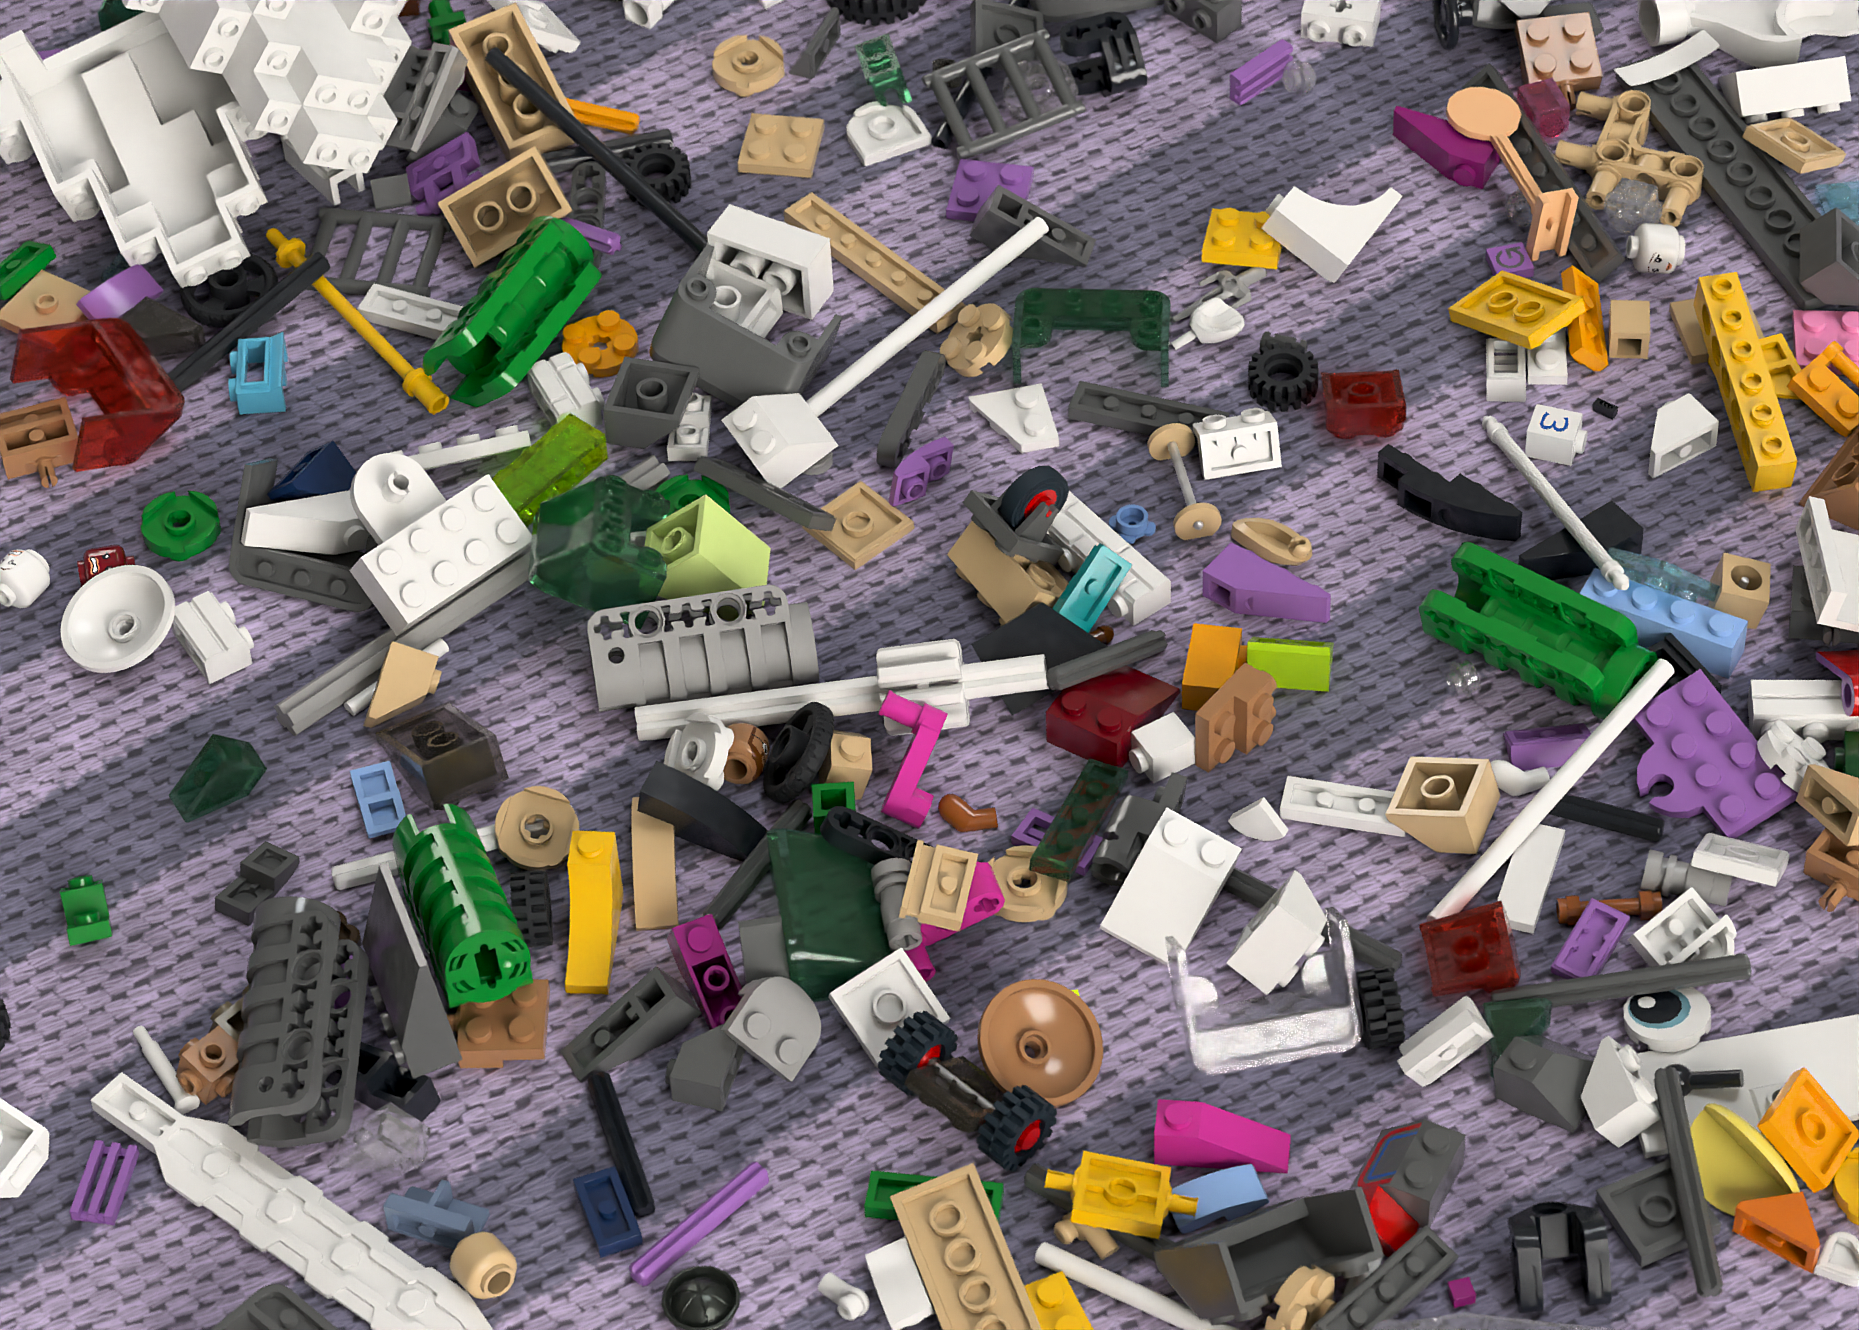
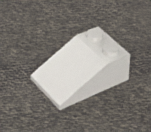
(1170, 886)

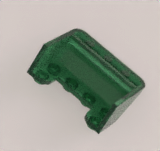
(1141, 312)
(586, 551)

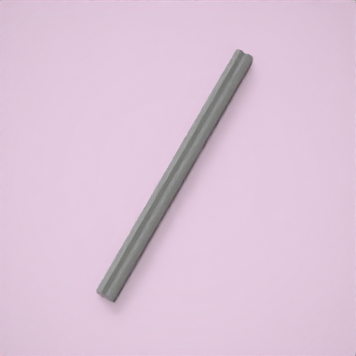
(364, 666)

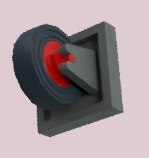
(1023, 514)

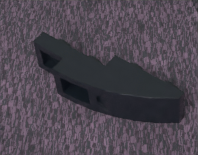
(1453, 504)

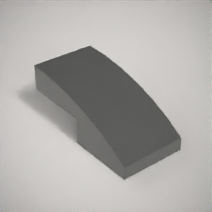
(260, 879)

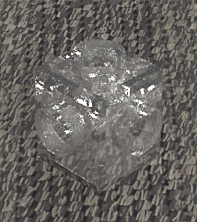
(1631, 206)

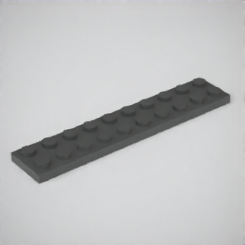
(1736, 174)

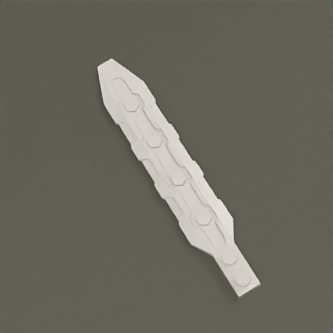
(288, 1217)

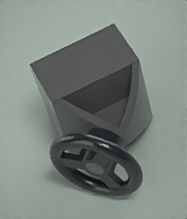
(1481, 13)

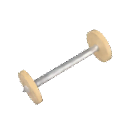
(1196, 519)

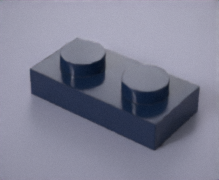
(607, 1211)

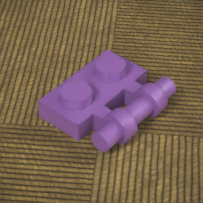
(440, 168)

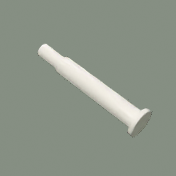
(183, 1101)

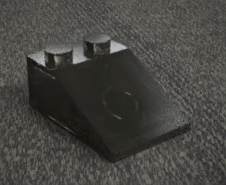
(444, 755)

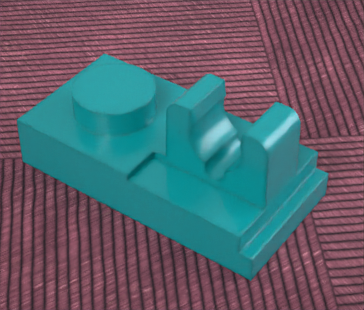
(1092, 587)

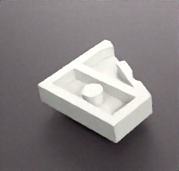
(1019, 415)

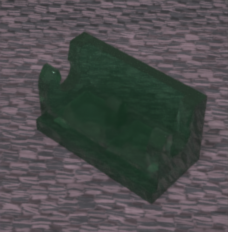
(882, 68)

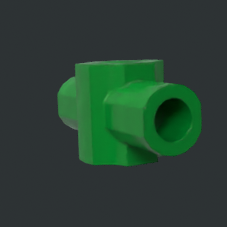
(442, 20)

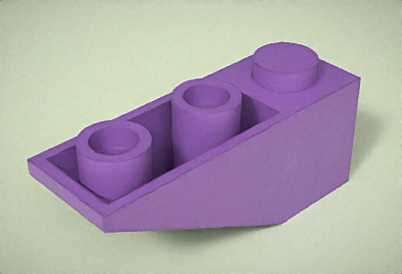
(1259, 588)

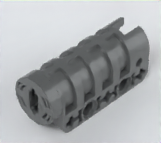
(292, 1026)

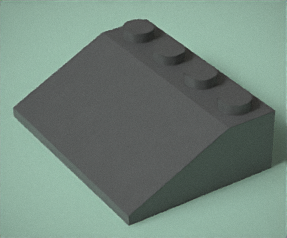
(405, 984)

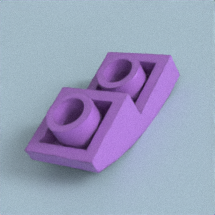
(119, 294)
(918, 469)

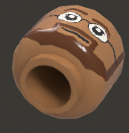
(747, 754)

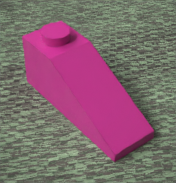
(1214, 1138)

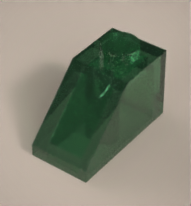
(217, 777)

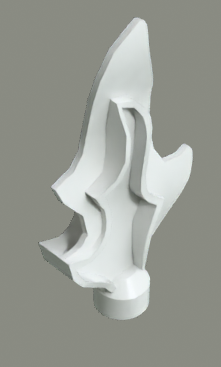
(1750, 30)

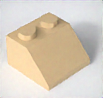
(1445, 802)

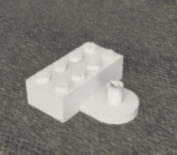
(427, 544)

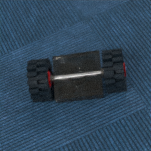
(922, 1065)

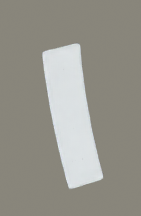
(1669, 61)

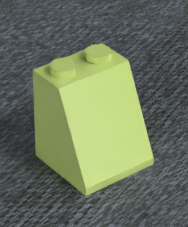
(708, 553)

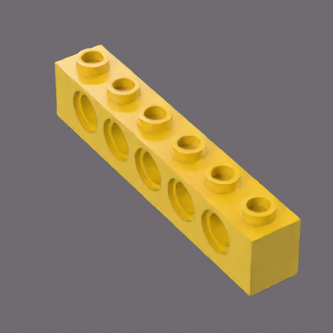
(1744, 382)

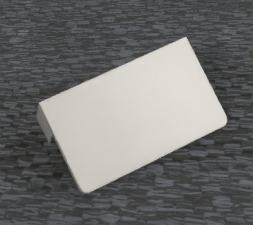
(1444, 1042)

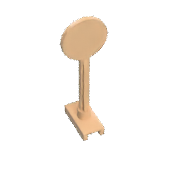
(1493, 117)

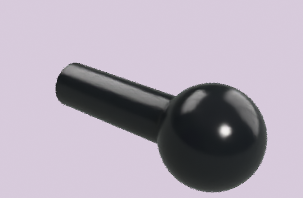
(1707, 1079)

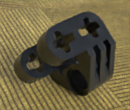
(1121, 62)
(1555, 1232)

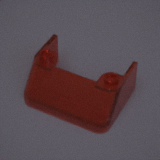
(119, 374)

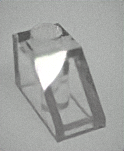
(382, 1144)

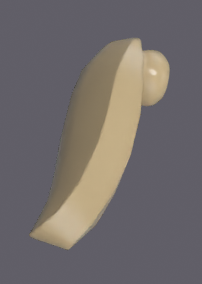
(1272, 541)

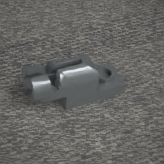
(1130, 829)

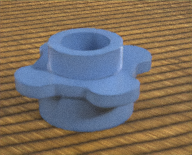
(1132, 515)

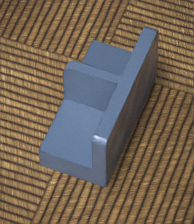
(434, 1215)

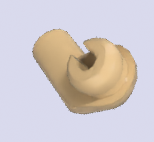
(1097, 1237)

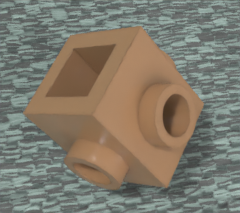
(208, 1065)

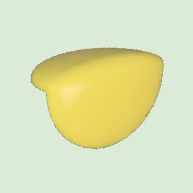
(1736, 1160)

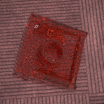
(1363, 403)
(1471, 951)

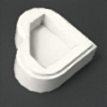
(1840, 1259)

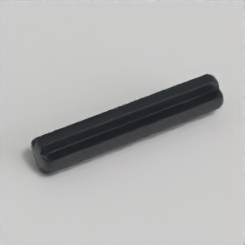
(1609, 817)

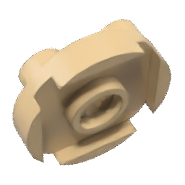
(749, 79)
(963, 347)
(524, 809)
(1026, 903)
(1303, 1299)

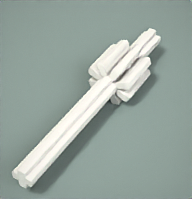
(918, 672)

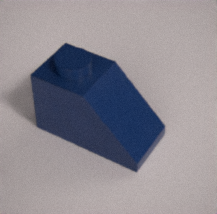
(315, 474)

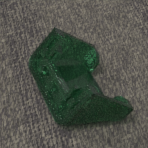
(825, 910)

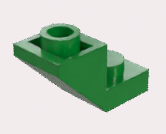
(86, 910)

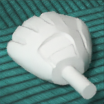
(1212, 323)

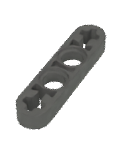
(582, 194)
(909, 408)

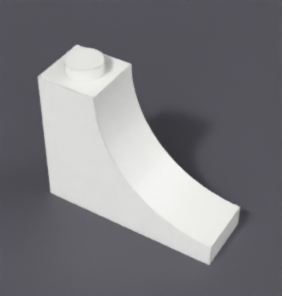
(1325, 233)

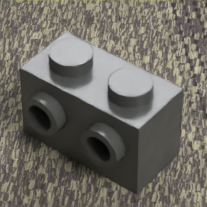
(1209, 17)

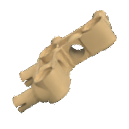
(1621, 155)

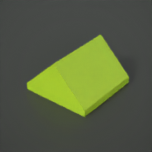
(1293, 662)

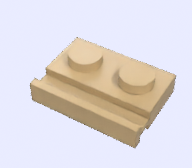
(938, 885)

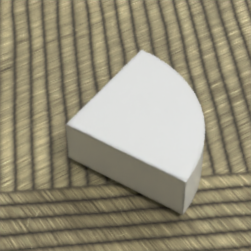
(1259, 821)

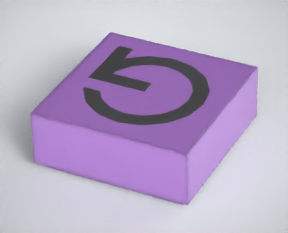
(1510, 258)

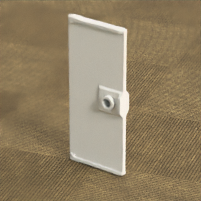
(1767, 1060)

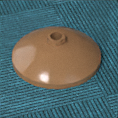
(1056, 1028)

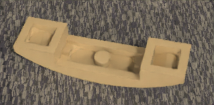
(653, 871)

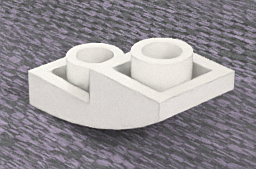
(692, 435)
(899, 1284)

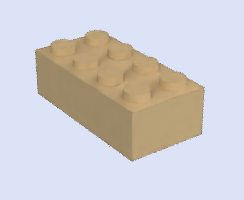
(509, 114)

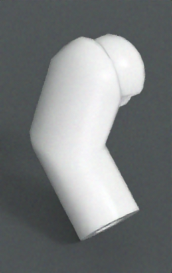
(1517, 782)
(851, 1300)

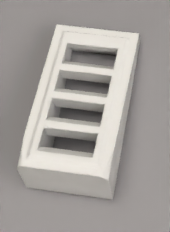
(1505, 382)

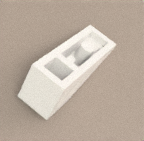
(306, 525)

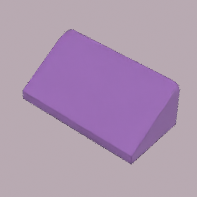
(1544, 745)

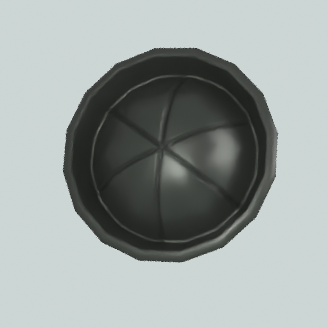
(701, 1299)

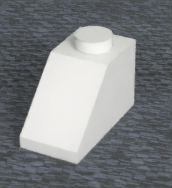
(1681, 433)

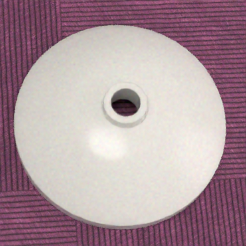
(117, 618)

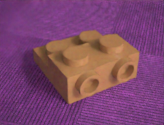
(1235, 717)

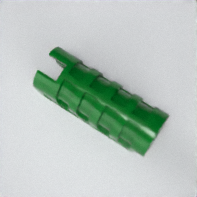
(516, 311)
(1537, 630)
(460, 910)

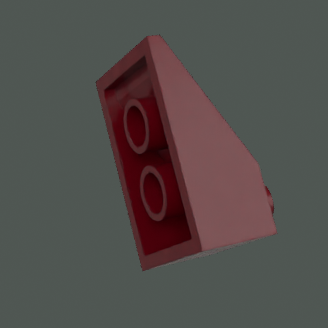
(1100, 713)

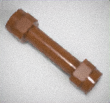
(1646, 905)

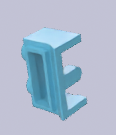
(261, 395)

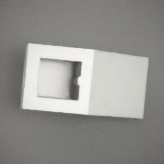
(1618, 1095)

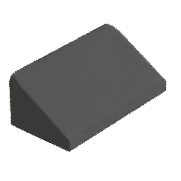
(818, 46)

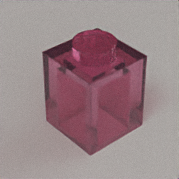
(1545, 107)

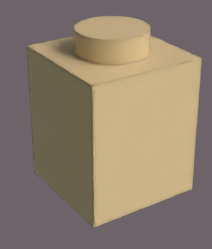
(1629, 329)

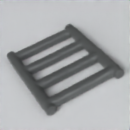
(1001, 133)
(365, 221)

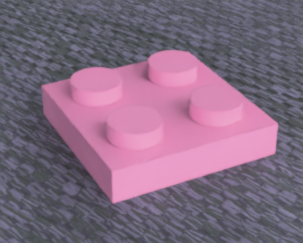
(1817, 329)

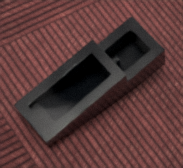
(699, 813)
(384, 1081)

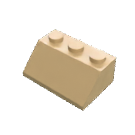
(502, 204)
(1004, 581)

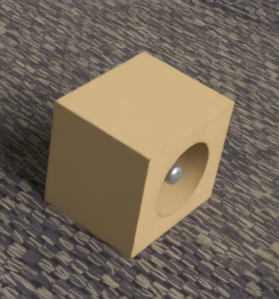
(1742, 588)

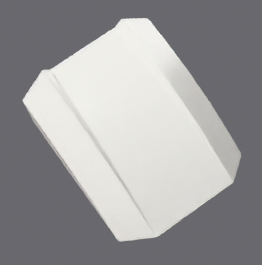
(745, 298)
(22, 1150)

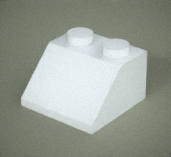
(779, 435)
(1279, 936)

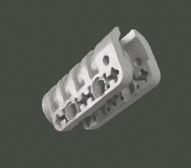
(702, 659)

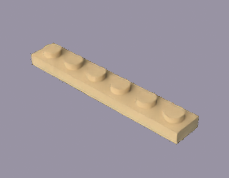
(869, 258)

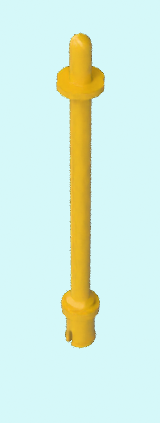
(415, 381)

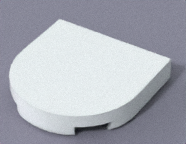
(885, 132)

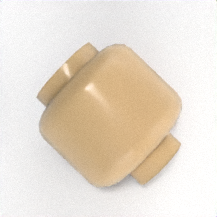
(483, 1265)

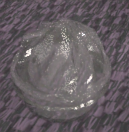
(1518, 209)

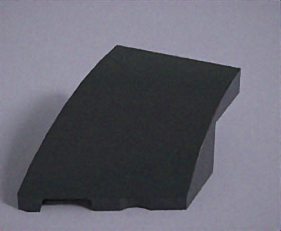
(1036, 633)

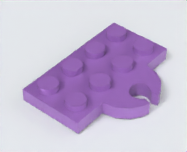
(1706, 760)

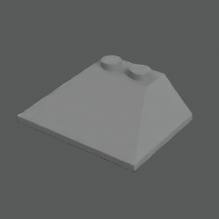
(422, 92)

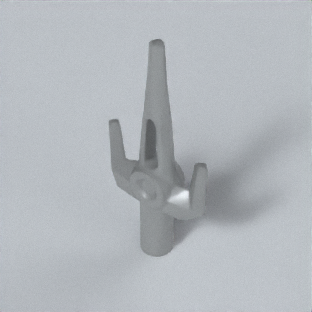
(1230, 287)

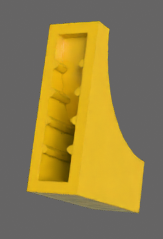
(594, 911)

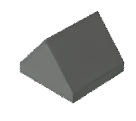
(391, 192)

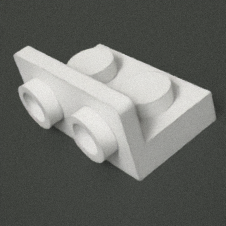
(1237, 443)

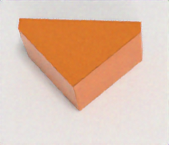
(1780, 1226)

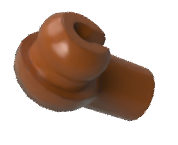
(964, 817)

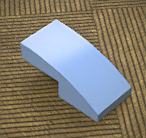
(378, 798)
(1221, 1193)

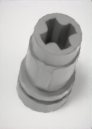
(1678, 876)
(889, 885)

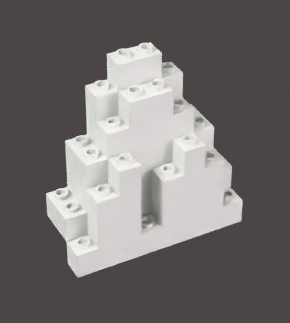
(299, 67)
(140, 138)

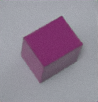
(1461, 1292)

